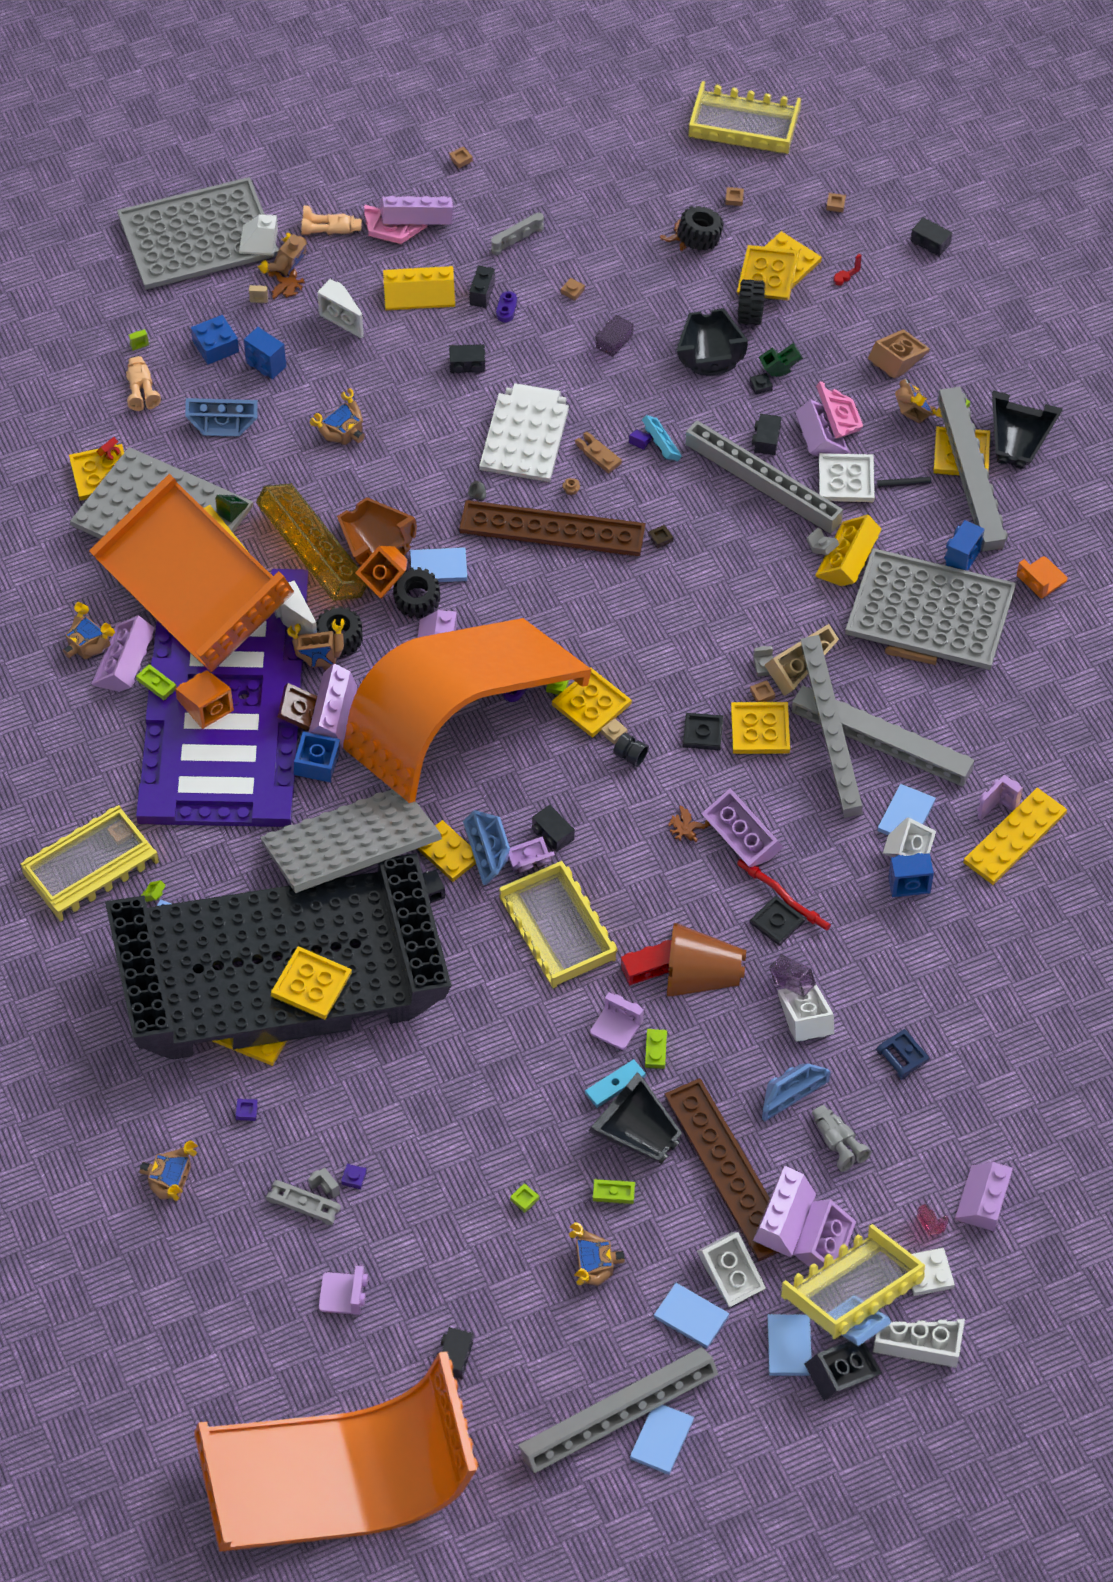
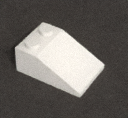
(338, 307)
(296, 611)
(807, 1015)
(731, 1268)

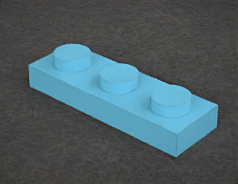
(661, 438)

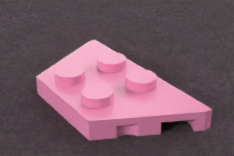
(391, 232)
(840, 411)

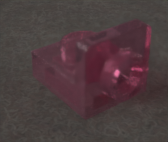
(930, 1222)

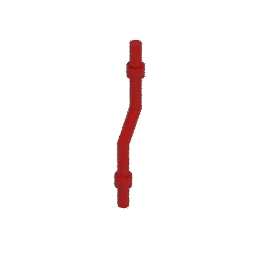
(811, 916)

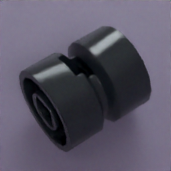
(628, 748)

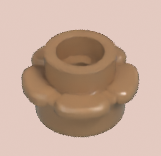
(571, 486)

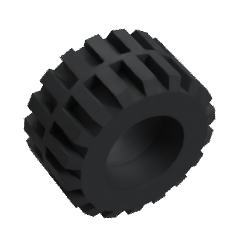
(700, 228)
(751, 302)
(420, 605)
(353, 627)

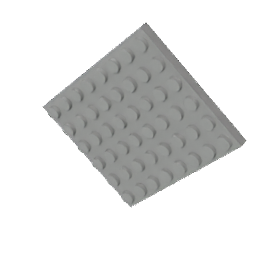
(191, 232)
(130, 482)
(931, 608)
(349, 839)

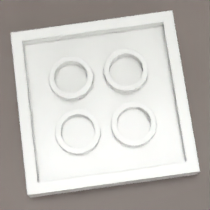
(846, 477)

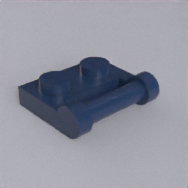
(907, 1049)

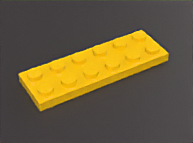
(1015, 836)

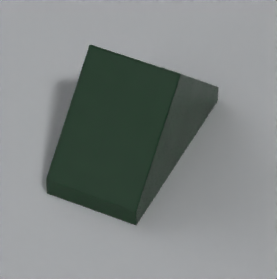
(230, 506)

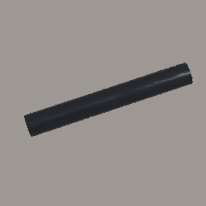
(903, 481)

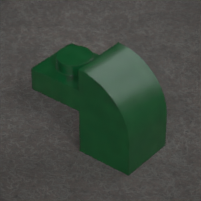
(779, 363)

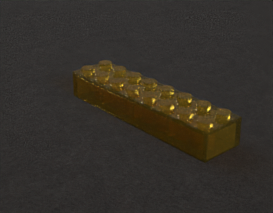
(311, 541)

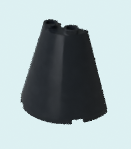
(711, 343)
(1020, 429)
(638, 1122)

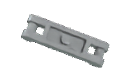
(517, 232)
(303, 1202)

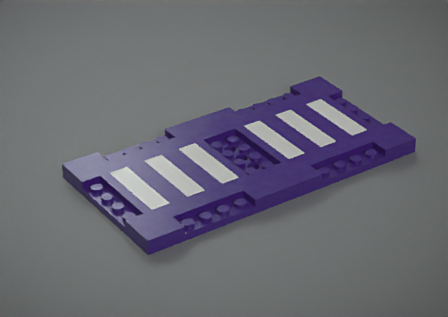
(243, 762)

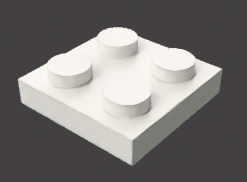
(937, 1272)

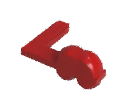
(842, 275)

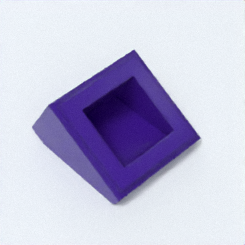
(640, 439)

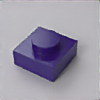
(246, 1109)
(354, 1176)

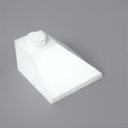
(259, 236)
(909, 839)

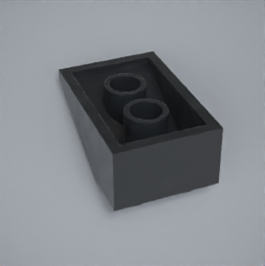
(841, 1369)

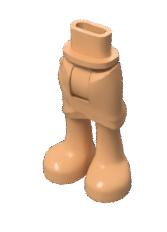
(328, 223)
(139, 378)

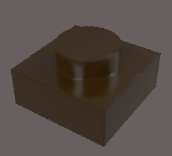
(660, 536)

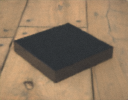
(703, 731)
(777, 920)

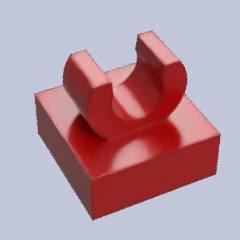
(108, 447)

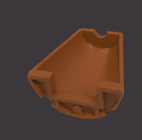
(374, 526)
(702, 962)

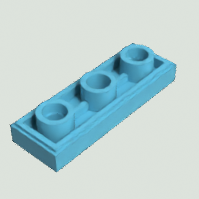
(605, 1090)

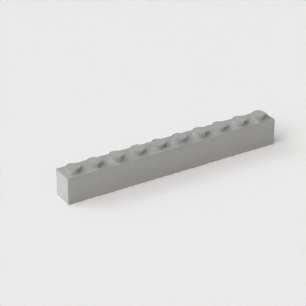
(971, 467)
(764, 477)
(831, 726)
(891, 739)
(618, 1409)

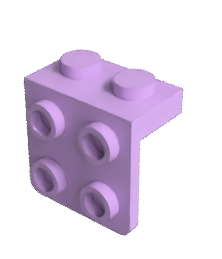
(1004, 791)
(529, 853)
(618, 1021)
(343, 1292)

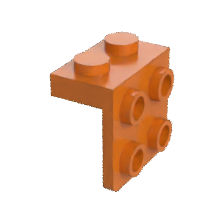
(1041, 576)

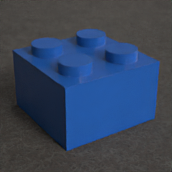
(215, 339)
(265, 353)
(964, 546)
(316, 757)
(910, 875)

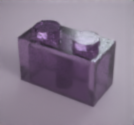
(614, 335)
(792, 975)

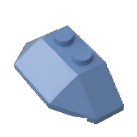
(221, 416)
(487, 843)
(792, 1087)

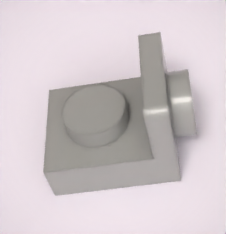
(821, 544)
(760, 657)
(325, 1180)

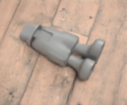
(838, 1136)

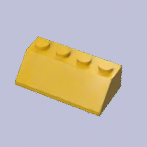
(419, 288)
(849, 557)

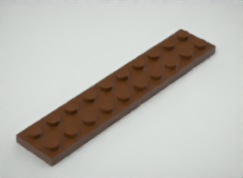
(552, 528)
(722, 1159)

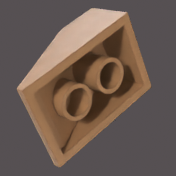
(897, 353)

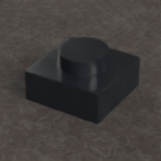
(761, 383)

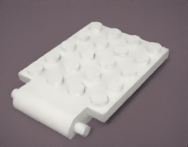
(525, 432)

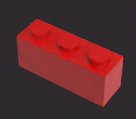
(646, 963)

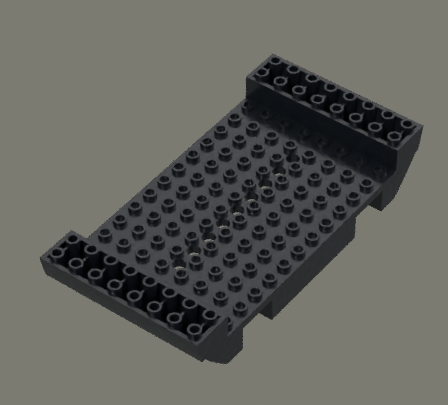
(172, 1007)

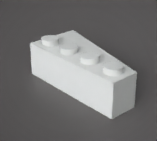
(922, 1341)

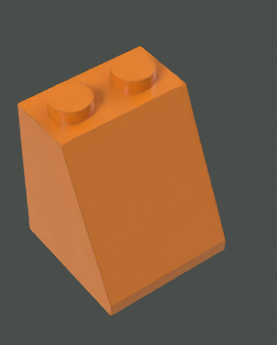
(383, 569)
(205, 698)

